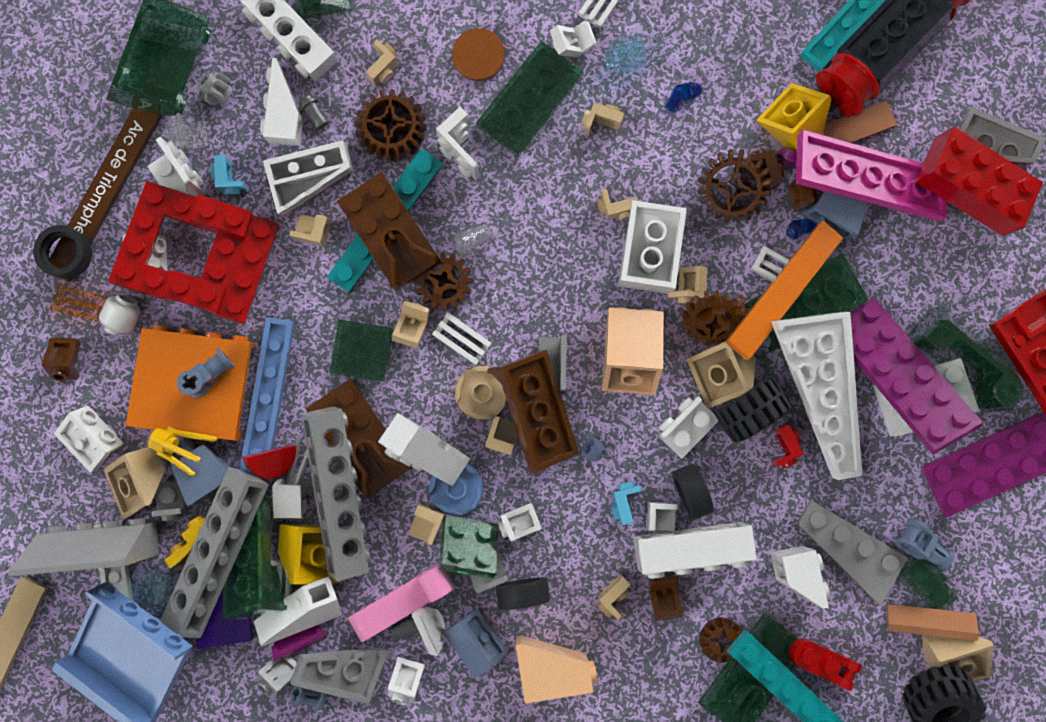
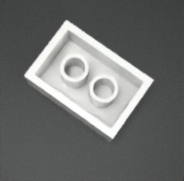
(955, 375)

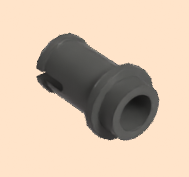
(313, 112)
(403, 629)

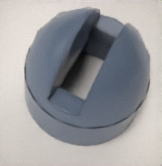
(595, 453)

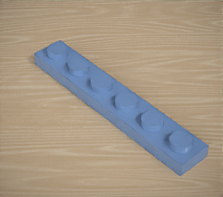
(268, 387)

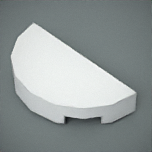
(429, 623)

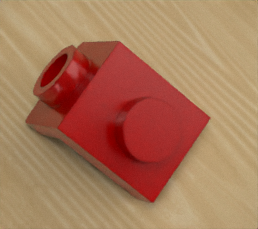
(789, 441)

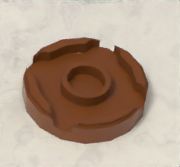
(478, 54)

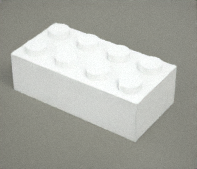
(694, 548)

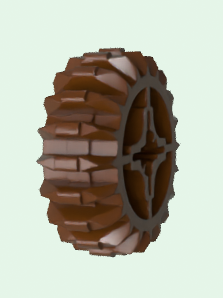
(402, 126)
(747, 187)

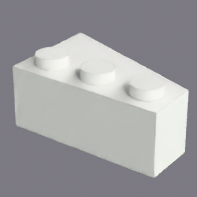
(306, 173)

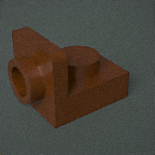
(61, 358)

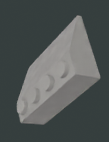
(88, 547)

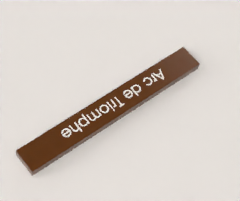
(107, 183)

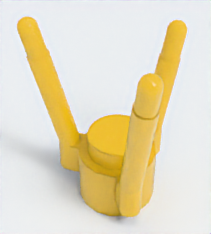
(165, 444)

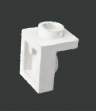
(405, 681)

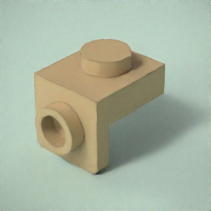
(383, 68)
(607, 115)
(614, 210)
(691, 283)
(411, 324)

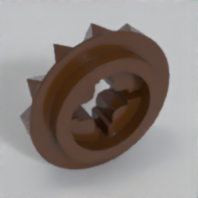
(713, 630)

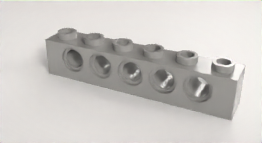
(214, 553)
(356, 559)

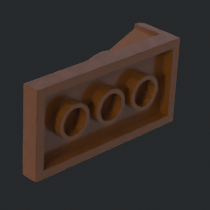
(389, 232)
(537, 410)
(364, 431)

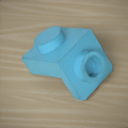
(222, 175)
(621, 508)

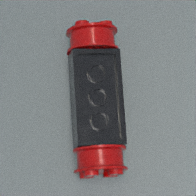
(882, 50)

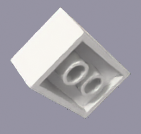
(652, 247)

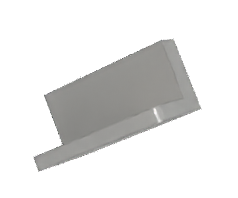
(557, 353)

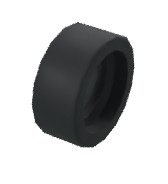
(45, 241)
(693, 491)
(522, 593)

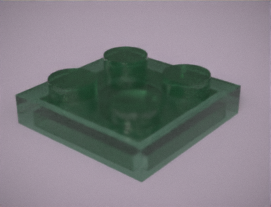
(361, 350)
(469, 546)

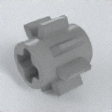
(215, 88)

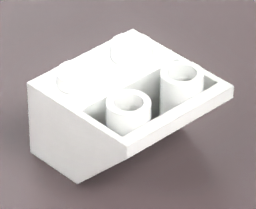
(801, 572)

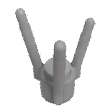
(298, 478)

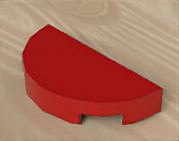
(271, 462)

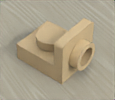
(615, 591)

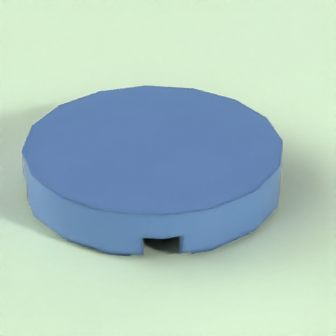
(468, 488)

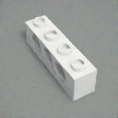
(312, 64)

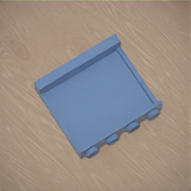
(123, 657)

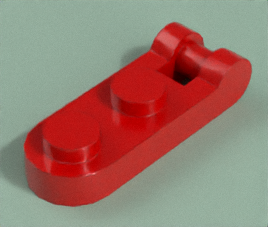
(824, 662)

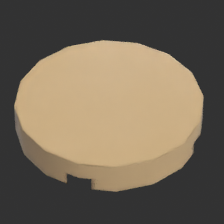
(480, 394)

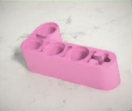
(401, 602)

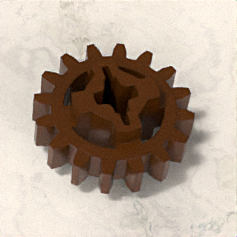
(460, 288)
(711, 317)

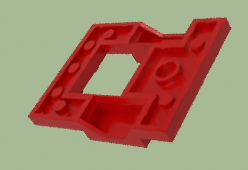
(232, 265)
(1024, 341)

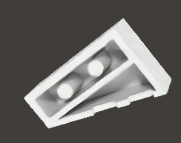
(422, 450)

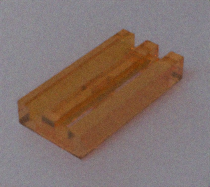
(59, 298)

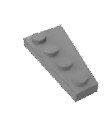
(861, 556)

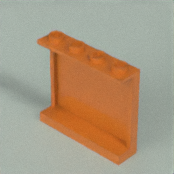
(154, 391)

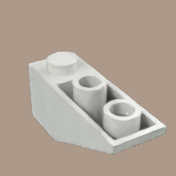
(282, 118)
(305, 609)

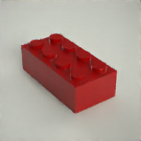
(979, 181)

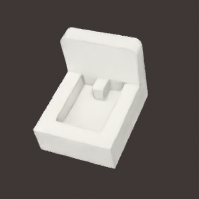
(573, 41)
(519, 522)

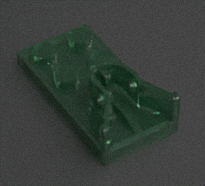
(829, 291)
(249, 581)
(735, 692)

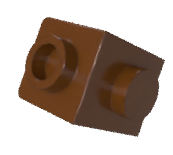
(776, 169)
(801, 196)
(665, 598)

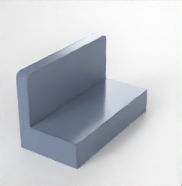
(476, 643)

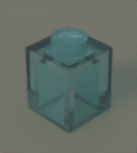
(626, 54)

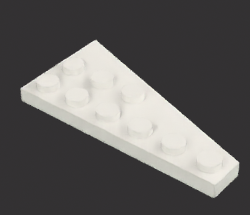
(824, 373)

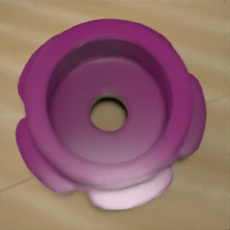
(787, 157)

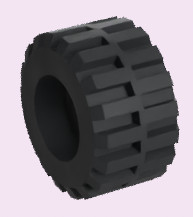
(753, 410)
(943, 696)

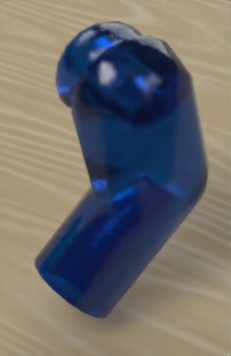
(682, 93)
(799, 227)

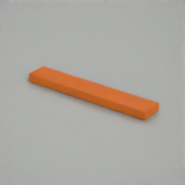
(784, 290)

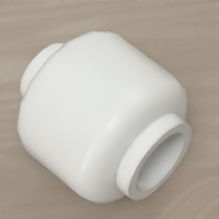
(119, 314)

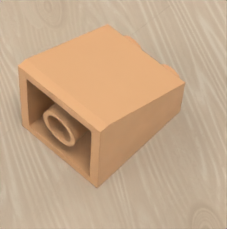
(633, 351)
(552, 670)

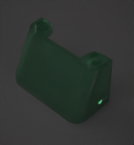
(159, 57)
(998, 383)

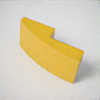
(182, 550)

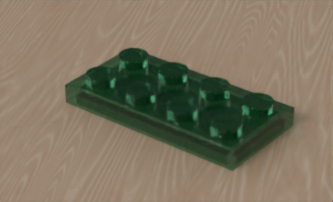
(529, 98)

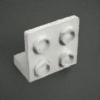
(450, 136)
(174, 172)

